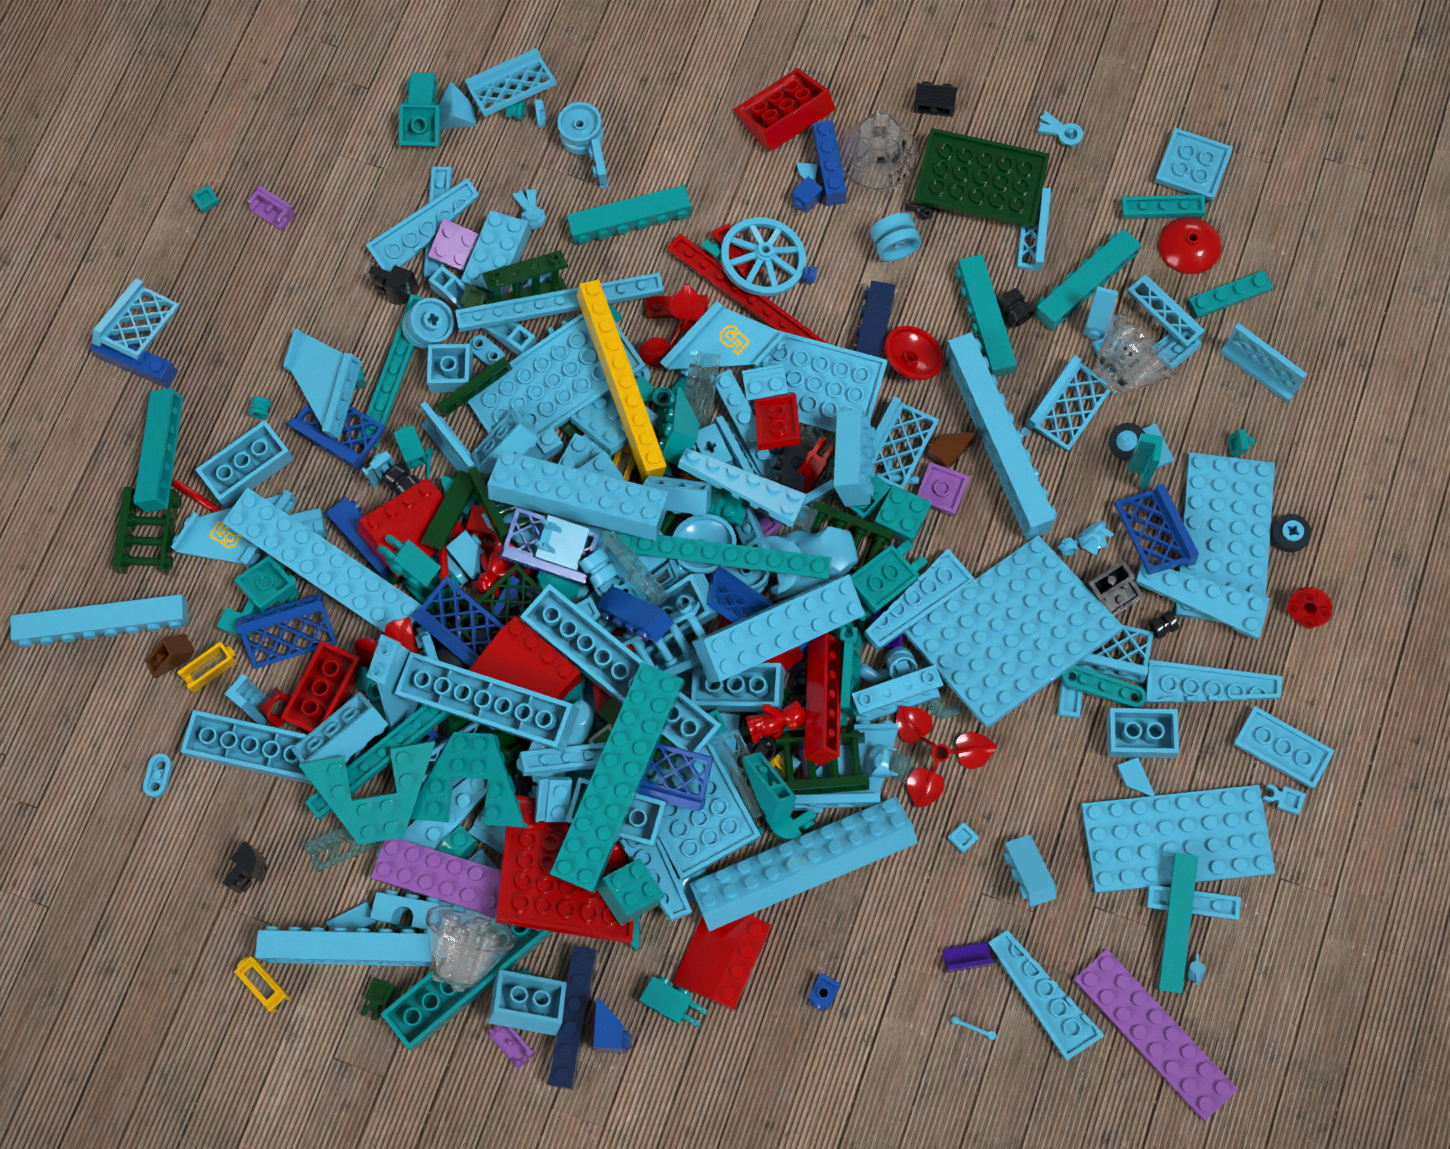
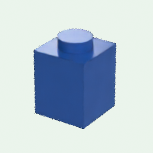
(807, 195)

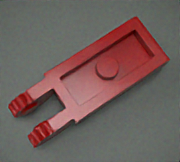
(816, 464)

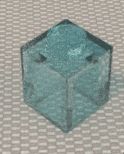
(902, 765)

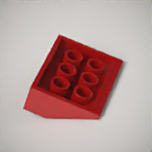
(785, 109)
(405, 519)
(527, 661)
(722, 960)

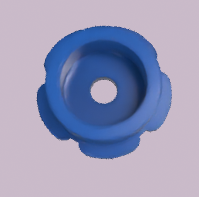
(810, 274)

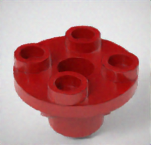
(1310, 607)

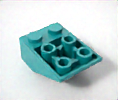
(678, 427)

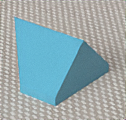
(456, 109)

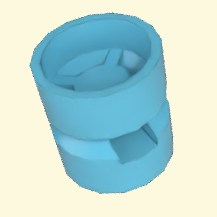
(597, 566)
(900, 662)

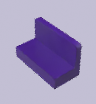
(967, 957)

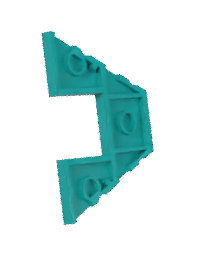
(472, 758)
(375, 816)

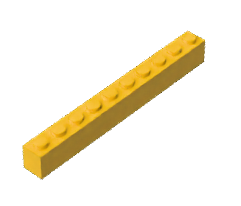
(621, 380)

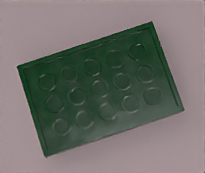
(981, 178)

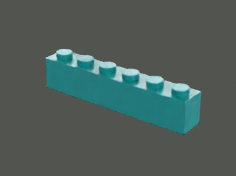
(629, 215)
(1083, 283)
(986, 315)
(158, 450)

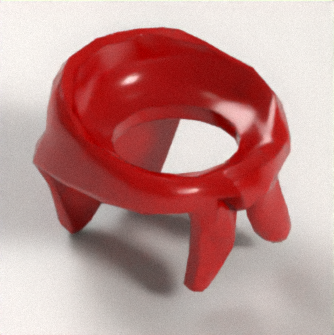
(275, 720)

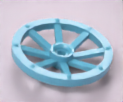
(763, 258)

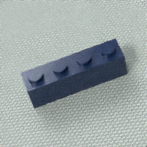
(875, 318)

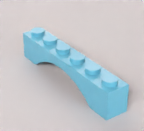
(510, 334)

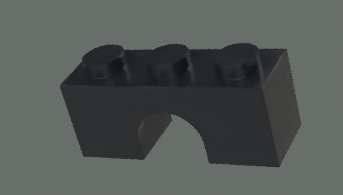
(785, 464)

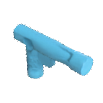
(897, 478)

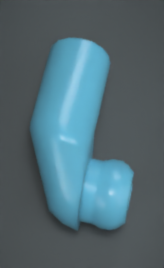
(873, 676)

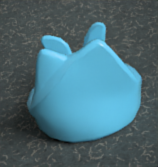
(1094, 537)
(882, 770)

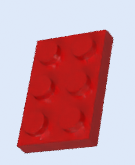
(777, 421)

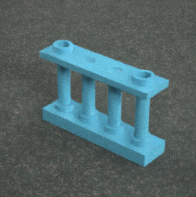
(672, 663)
(890, 695)

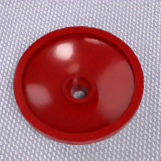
(1188, 255)
(913, 353)

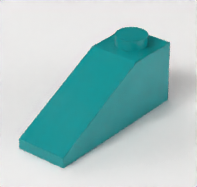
(769, 788)
(458, 843)

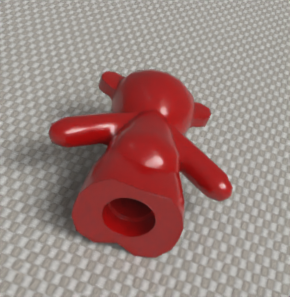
(494, 570)
(774, 721)

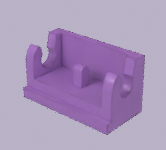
(271, 208)
(512, 1045)

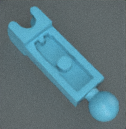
(751, 532)

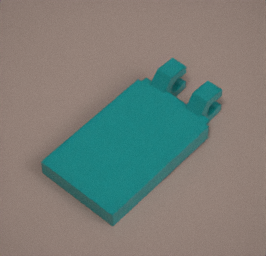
(886, 576)
(851, 669)

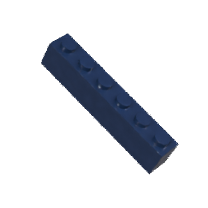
(574, 1019)

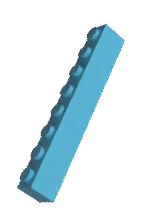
(99, 620)

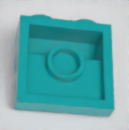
(727, 506)
(266, 583)

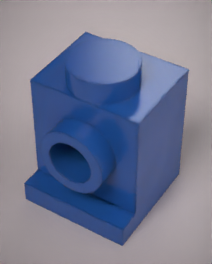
(828, 984)

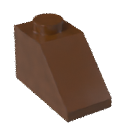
(949, 448)
(169, 654)

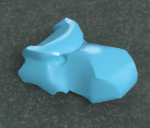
(827, 542)
(581, 732)

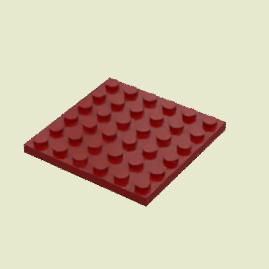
(542, 901)

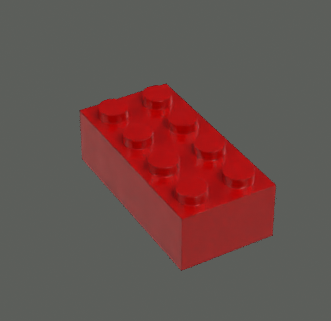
(322, 687)

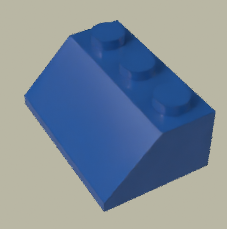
(609, 1032)

